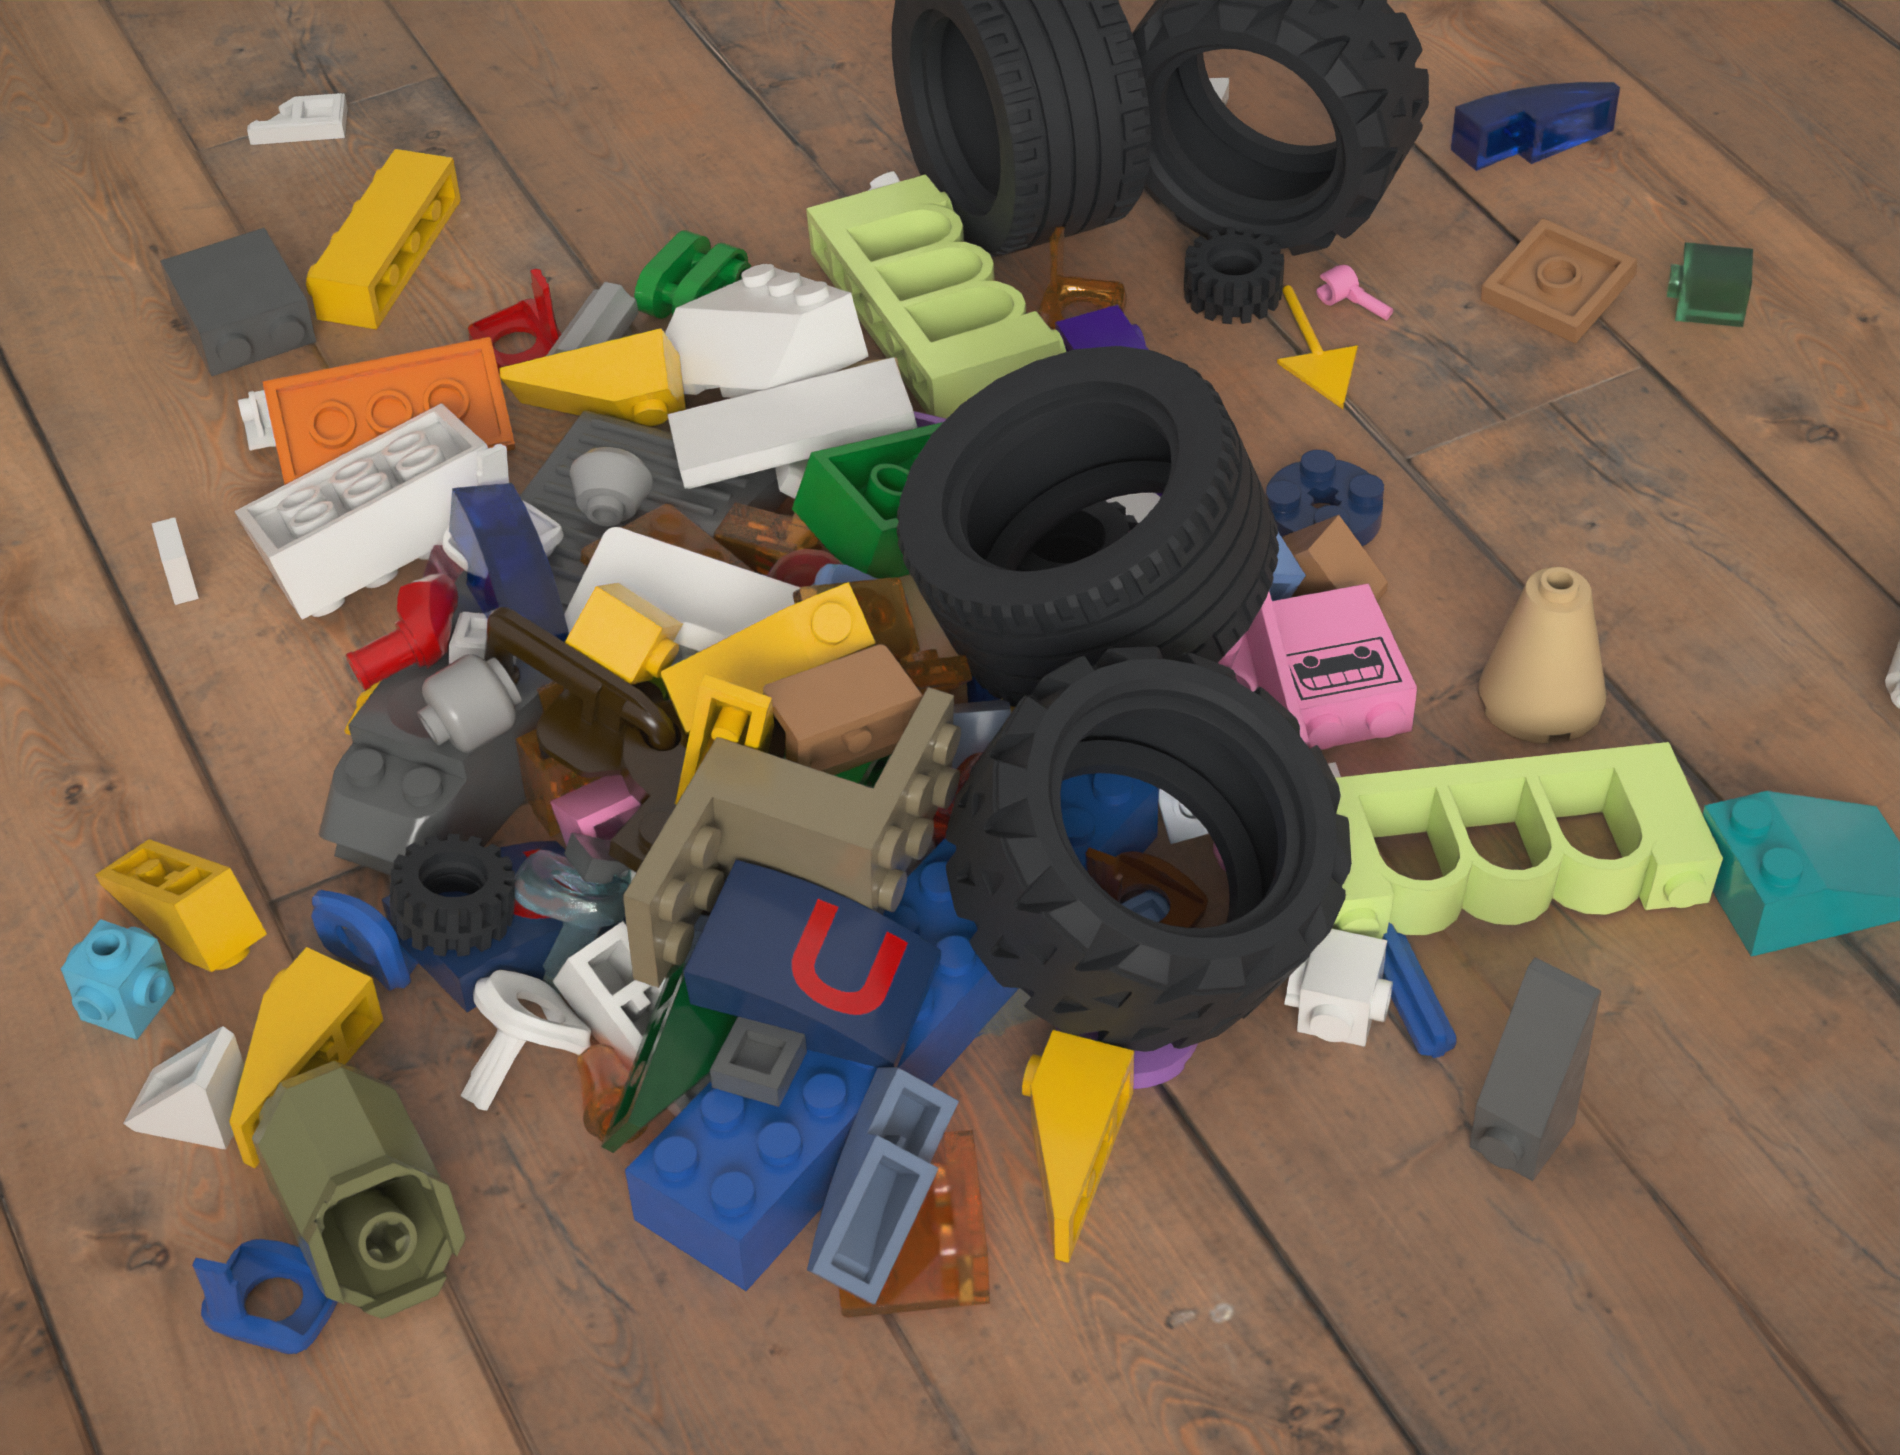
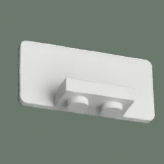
(694, 589)

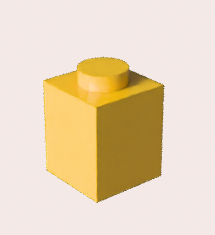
(625, 634)

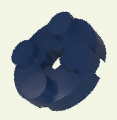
(1323, 479)

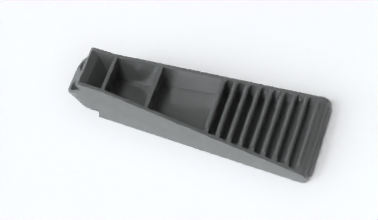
(394, 778)

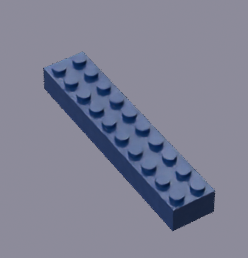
(747, 1176)

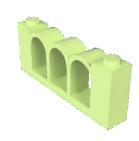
(927, 292)
(1639, 789)

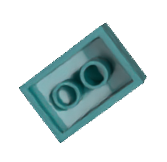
(1803, 868)

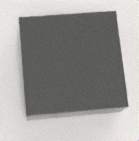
(758, 1061)

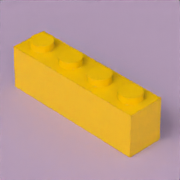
(384, 239)

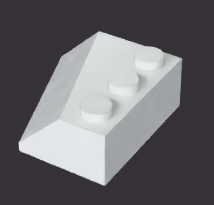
(765, 333)

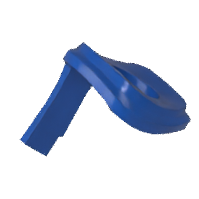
(366, 941)
(250, 1264)

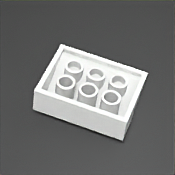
(364, 511)

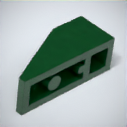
(670, 1060)

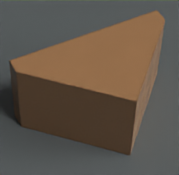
(1333, 559)

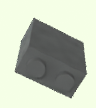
(238, 301)

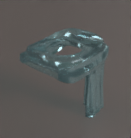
(580, 911)

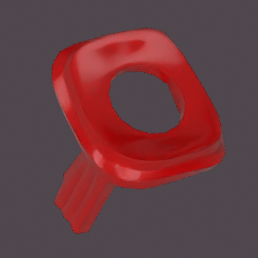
(526, 316)

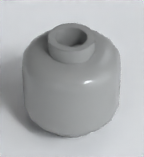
(469, 703)

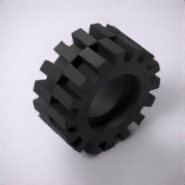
(1233, 275)

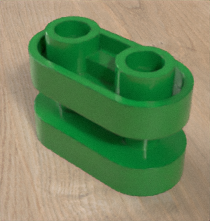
(687, 271)

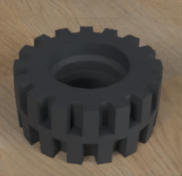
(452, 921)

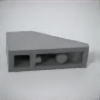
(1536, 1071)

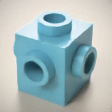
(118, 978)

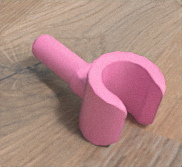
(1342, 284)

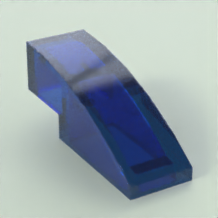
(1533, 121)
(505, 555)

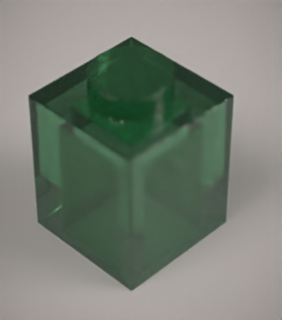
(1711, 284)

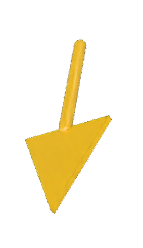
(1322, 370)

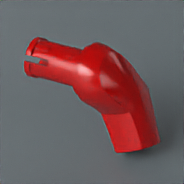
(421, 634)

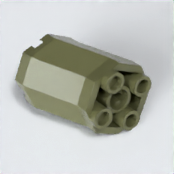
(358, 1189)

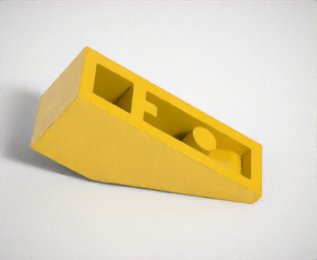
(621, 378)
(774, 648)
(725, 713)
(186, 903)
(306, 1019)
(1076, 1113)

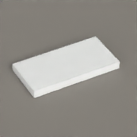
(789, 422)

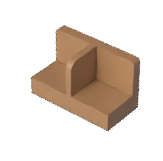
(844, 710)

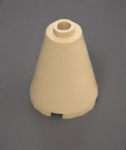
(1547, 662)

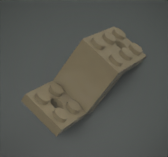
(792, 822)

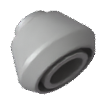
(609, 484)

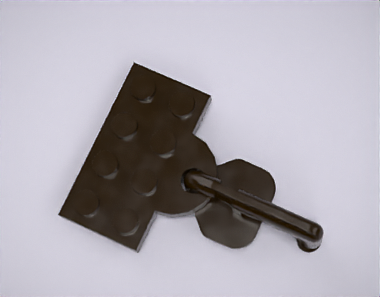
(604, 727)

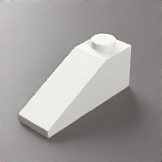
(609, 1000)

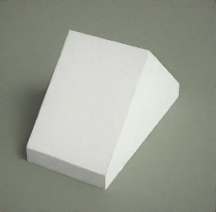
(192, 1093)

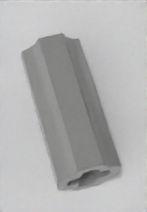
(600, 319)

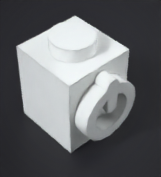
(1341, 988)

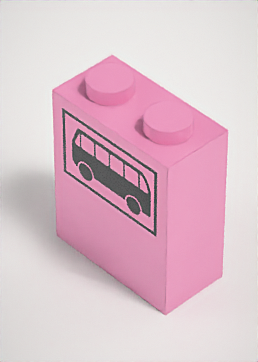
(1345, 667)

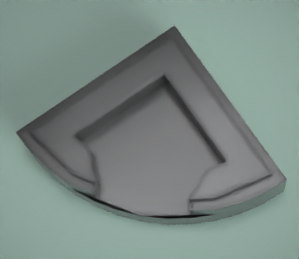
(591, 859)

